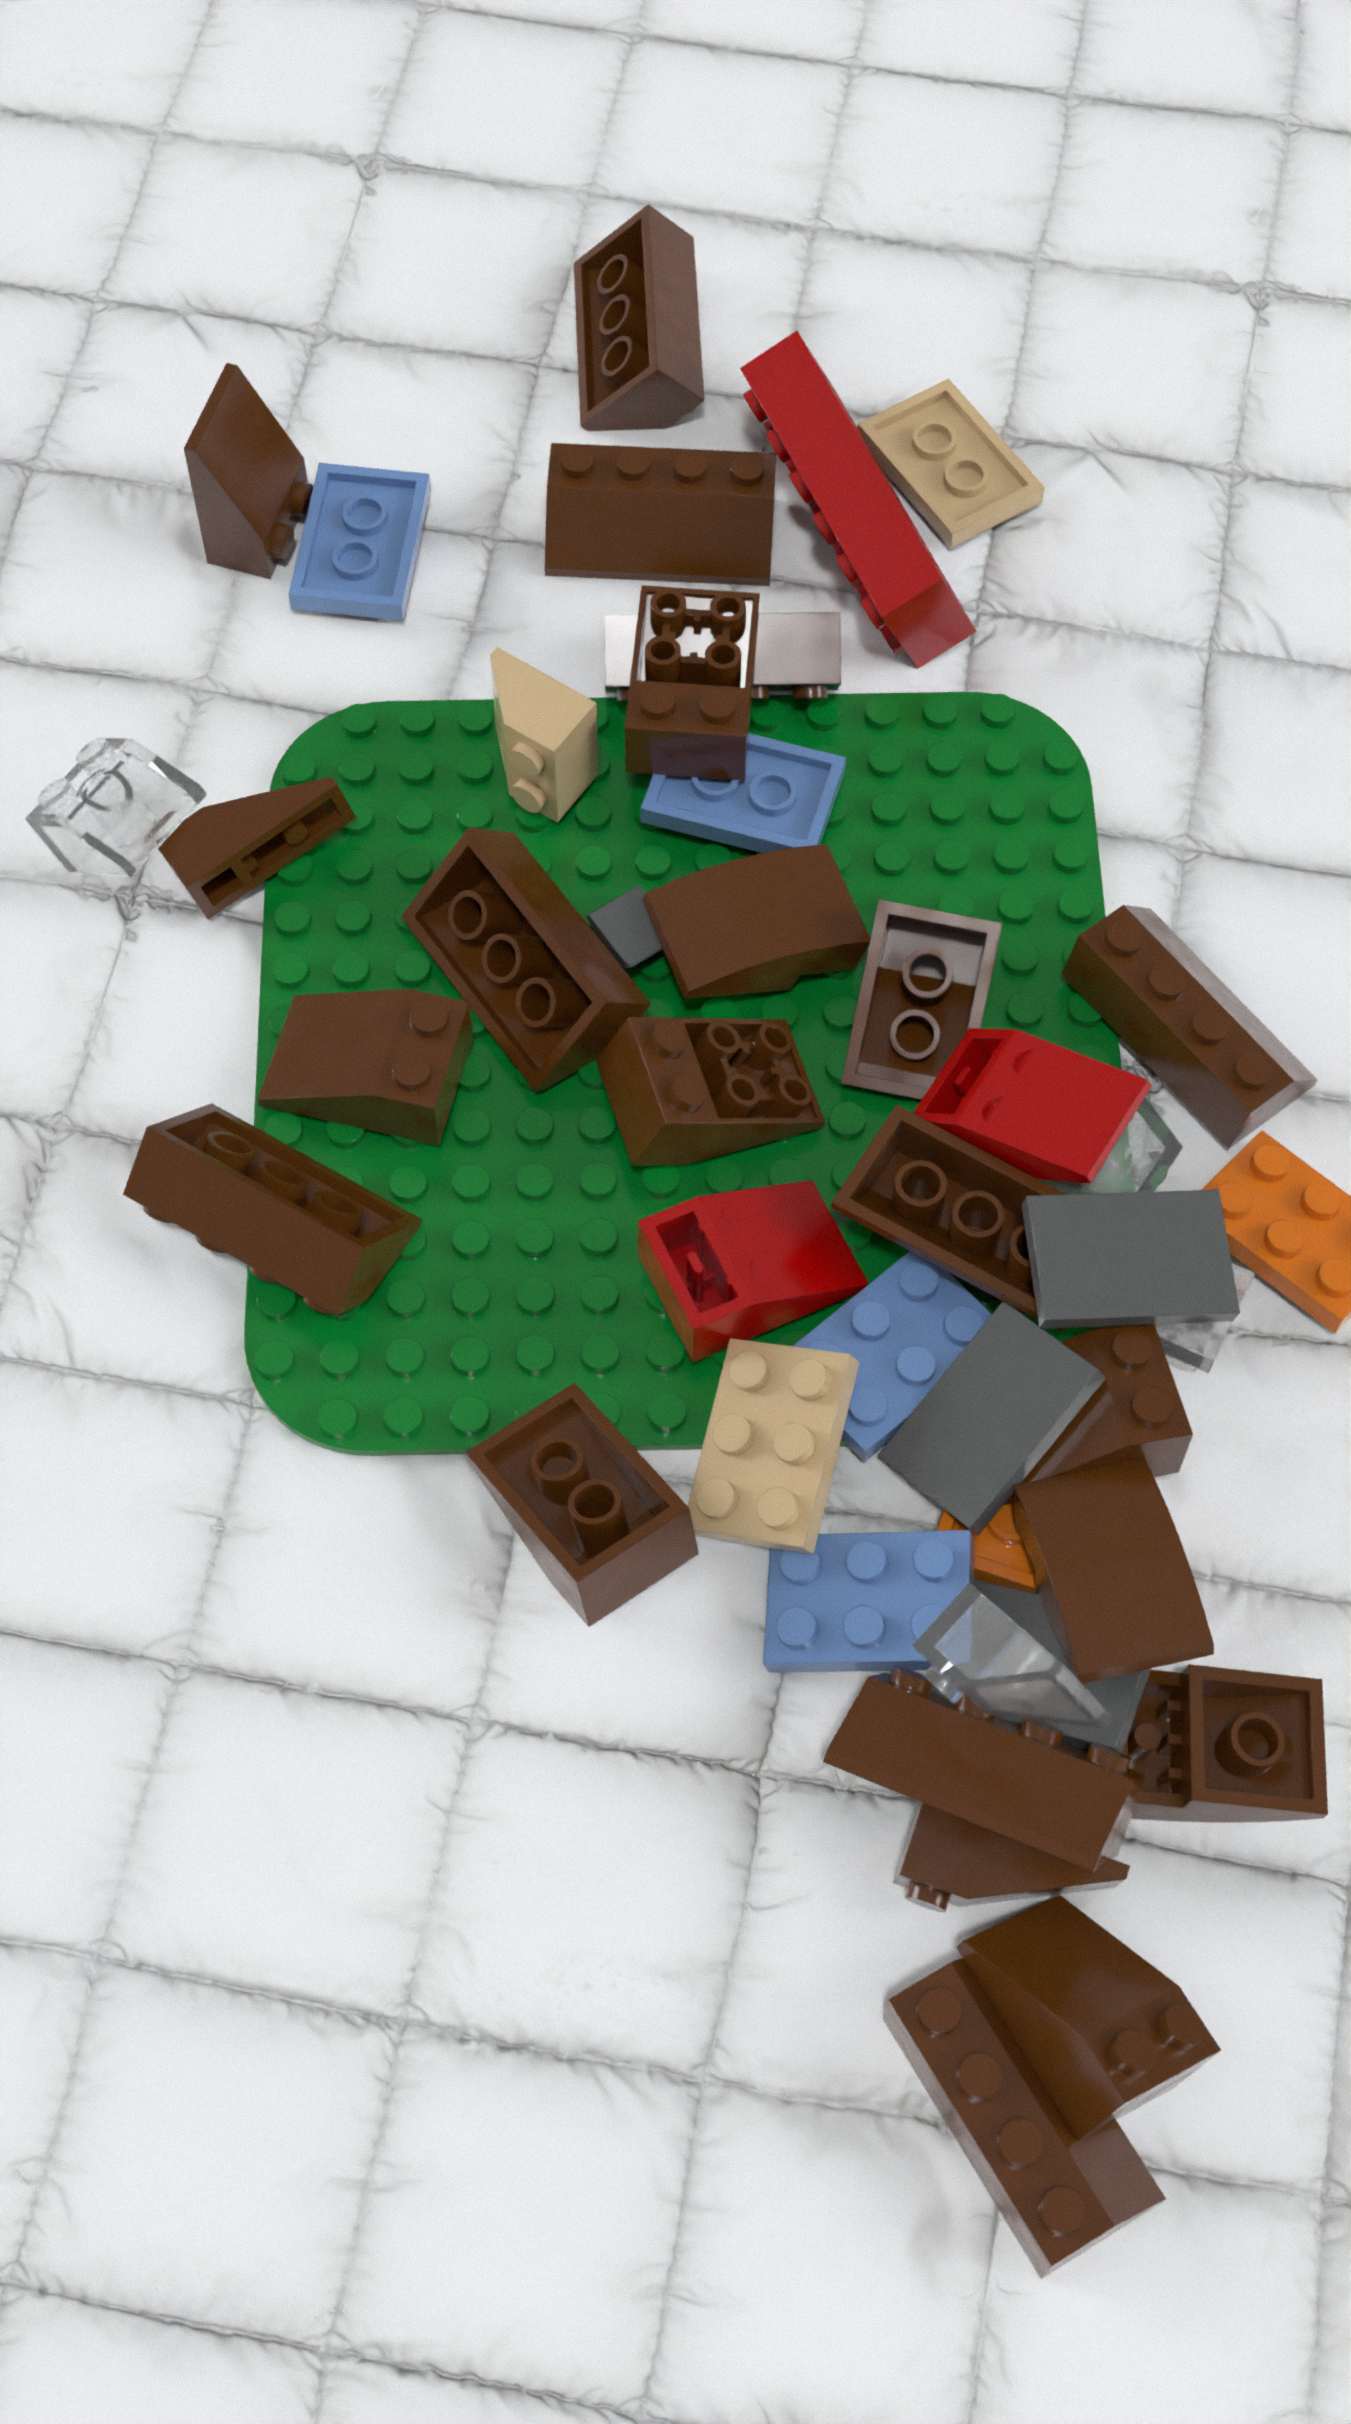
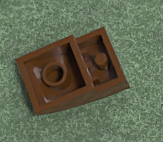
(758, 923)
(1111, 1570)
(1229, 1747)

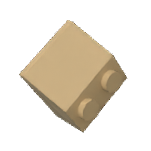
(543, 736)

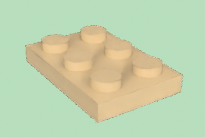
(950, 463)
(772, 1445)

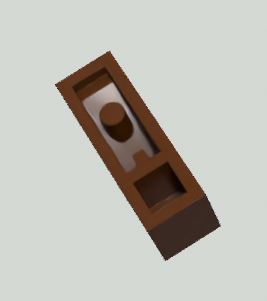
(246, 840)
(971, 1866)

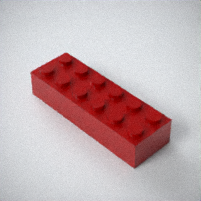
(854, 503)

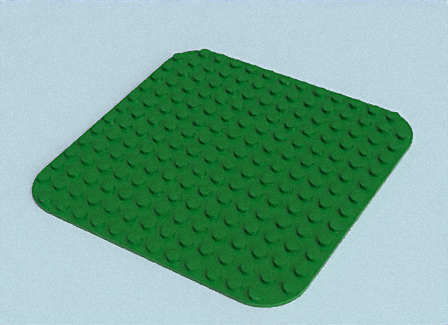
(531, 1196)

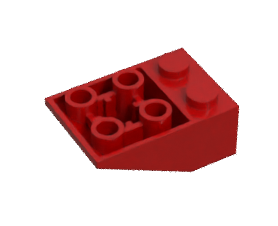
(1033, 1103)
(746, 1262)

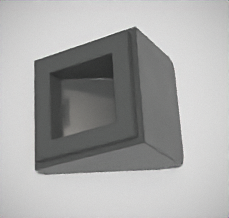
(626, 928)

